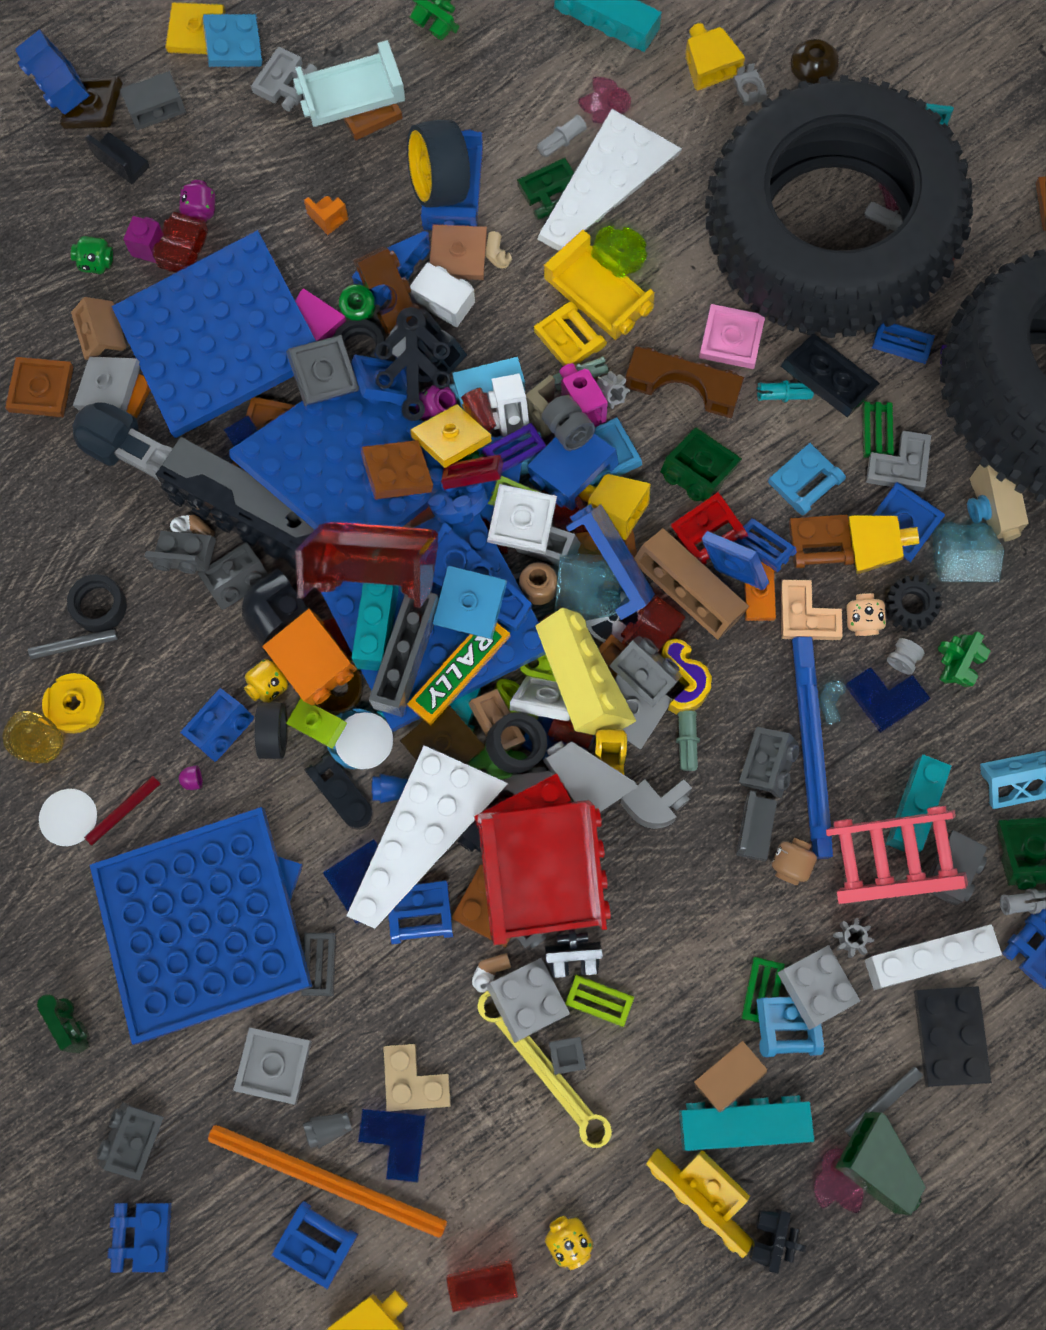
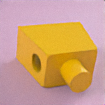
(711, 56)
(622, 500)
(879, 541)
(373, 1314)

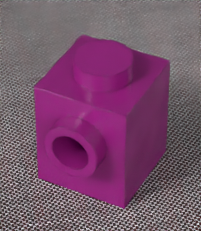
(142, 236)

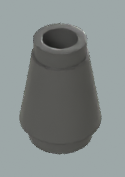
(326, 1128)

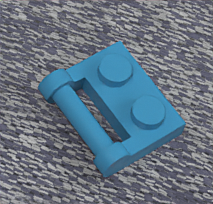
(800, 472)
(783, 1015)

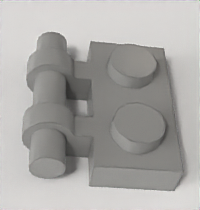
(276, 76)

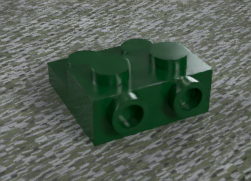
(699, 465)
(1023, 851)

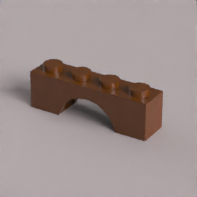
(717, 388)

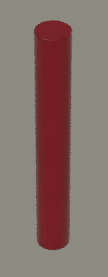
(122, 810)

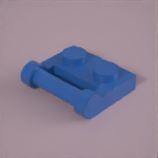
(422, 901)
(310, 1255)

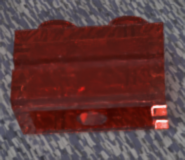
(482, 1286)

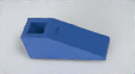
(408, 253)

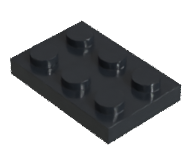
(830, 375)
(952, 1036)

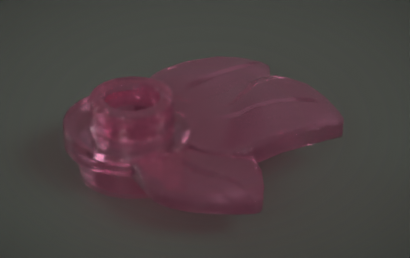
(604, 98)
(836, 1185)

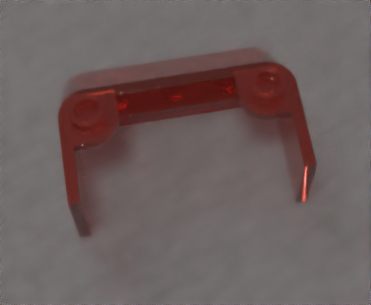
(368, 555)

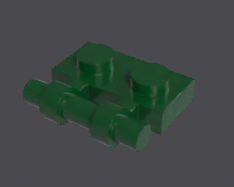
(545, 183)

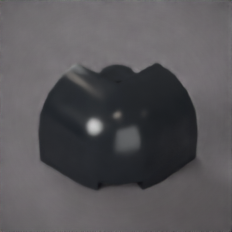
(455, 356)
(271, 606)

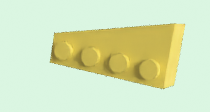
(582, 674)

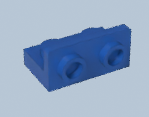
(217, 724)

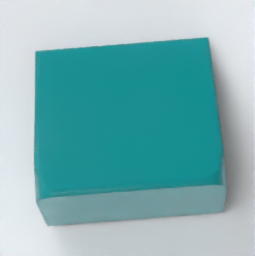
(944, 111)

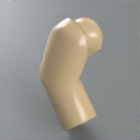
(494, 253)

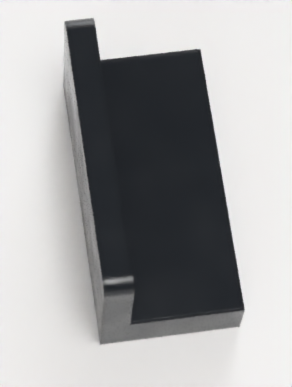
(118, 157)

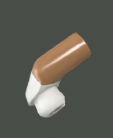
(190, 524)
(487, 969)

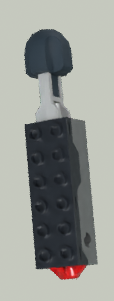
(194, 479)

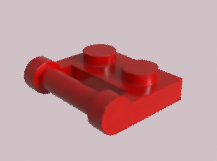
(707, 517)

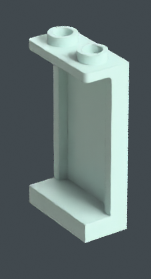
(350, 87)

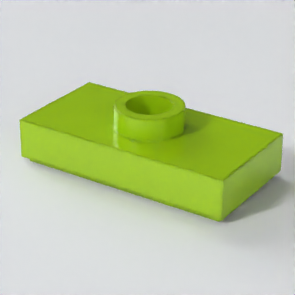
(316, 723)

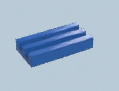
(902, 346)
(775, 564)

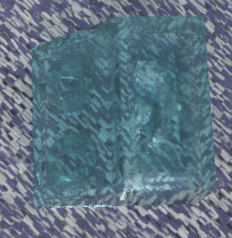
(967, 553)
(587, 586)

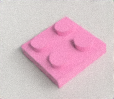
(732, 336)

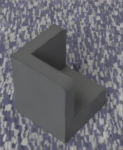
(567, 1055)

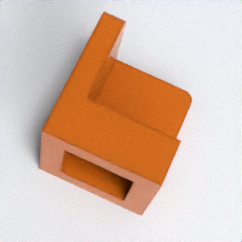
(327, 213)

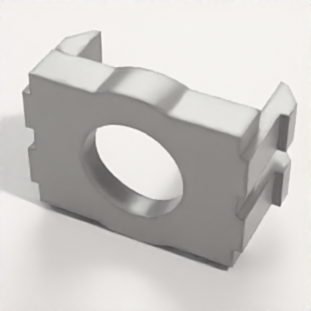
(750, 76)

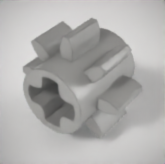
(613, 388)
(860, 942)

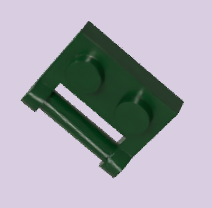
(59, 1019)

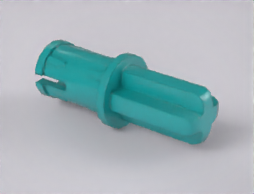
(784, 391)

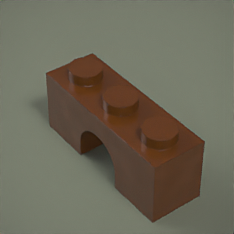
(381, 268)

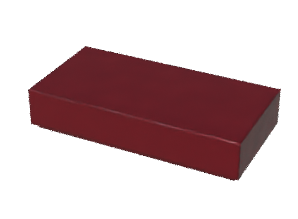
(472, 472)

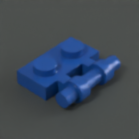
(1035, 962)
(150, 1237)

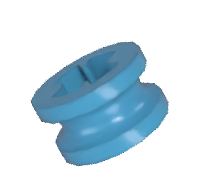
(979, 509)

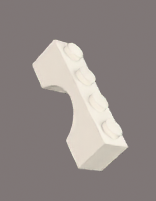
(932, 957)

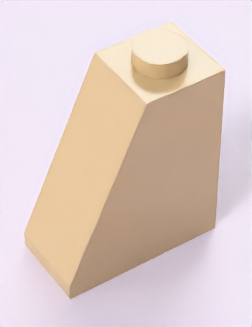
(1007, 505)

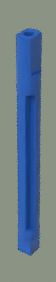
(812, 746)

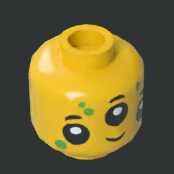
(265, 681)
(569, 1242)

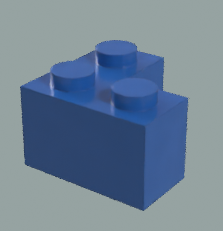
(52, 72)

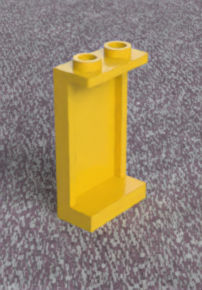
(600, 295)

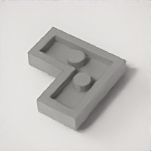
(907, 468)

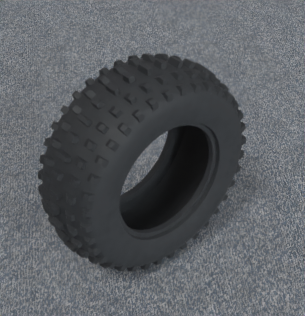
(857, 130)
(993, 375)

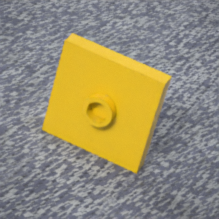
(187, 28)
(451, 435)

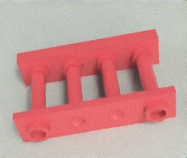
(916, 879)

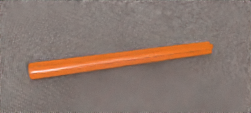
(327, 1181)

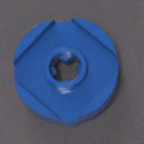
(454, 503)

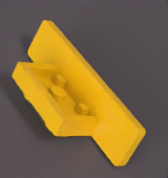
(708, 1193)

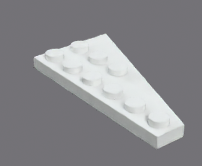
(610, 172)
(427, 820)

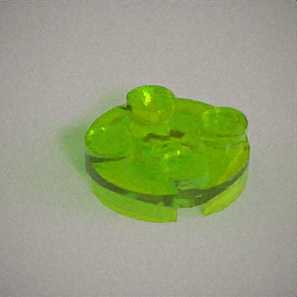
(618, 262)

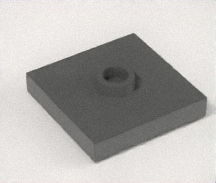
(322, 370)

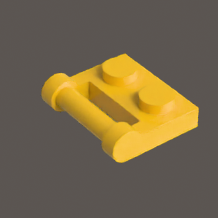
(563, 341)

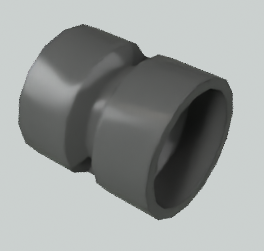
(568, 422)

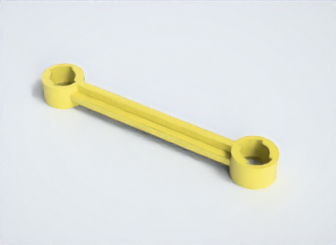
(555, 1083)

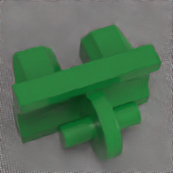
(443, 21)
(958, 657)

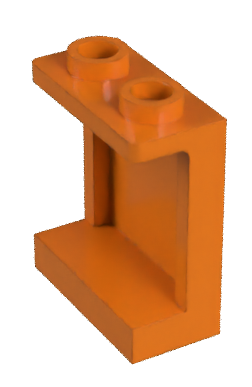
(310, 658)

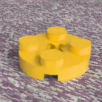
(85, 715)

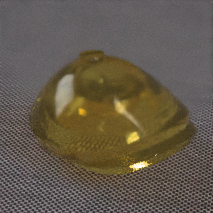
(32, 737)

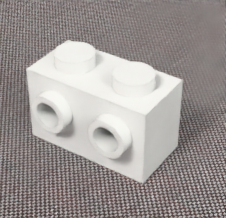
(442, 294)
(510, 404)

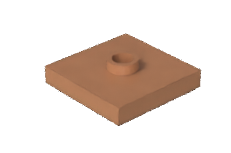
(459, 250)

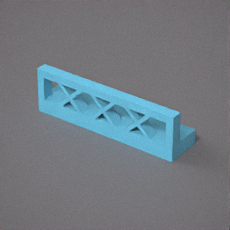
(1012, 771)

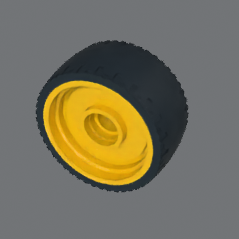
(438, 163)

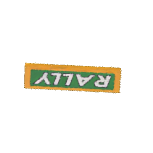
(456, 674)

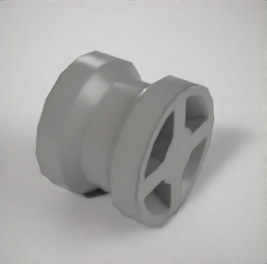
(905, 656)

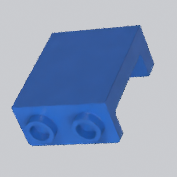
(570, 472)

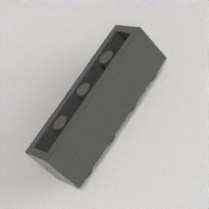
(403, 656)

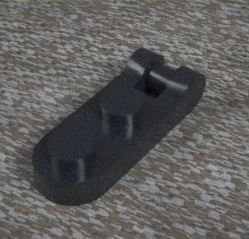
(341, 793)

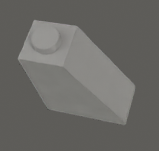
(587, 776)

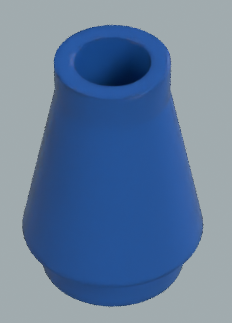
(387, 788)

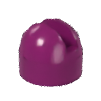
(191, 778)

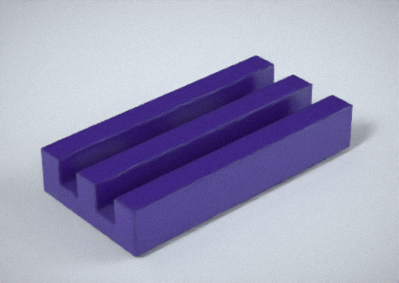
(535, 437)

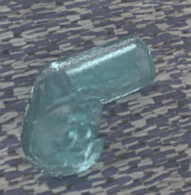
(828, 700)

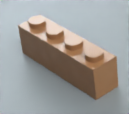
(690, 583)

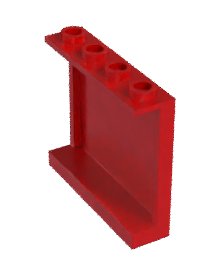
(543, 869)

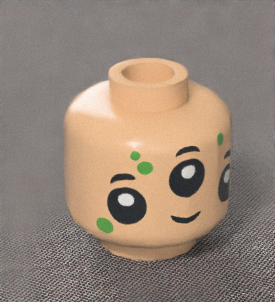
(866, 615)

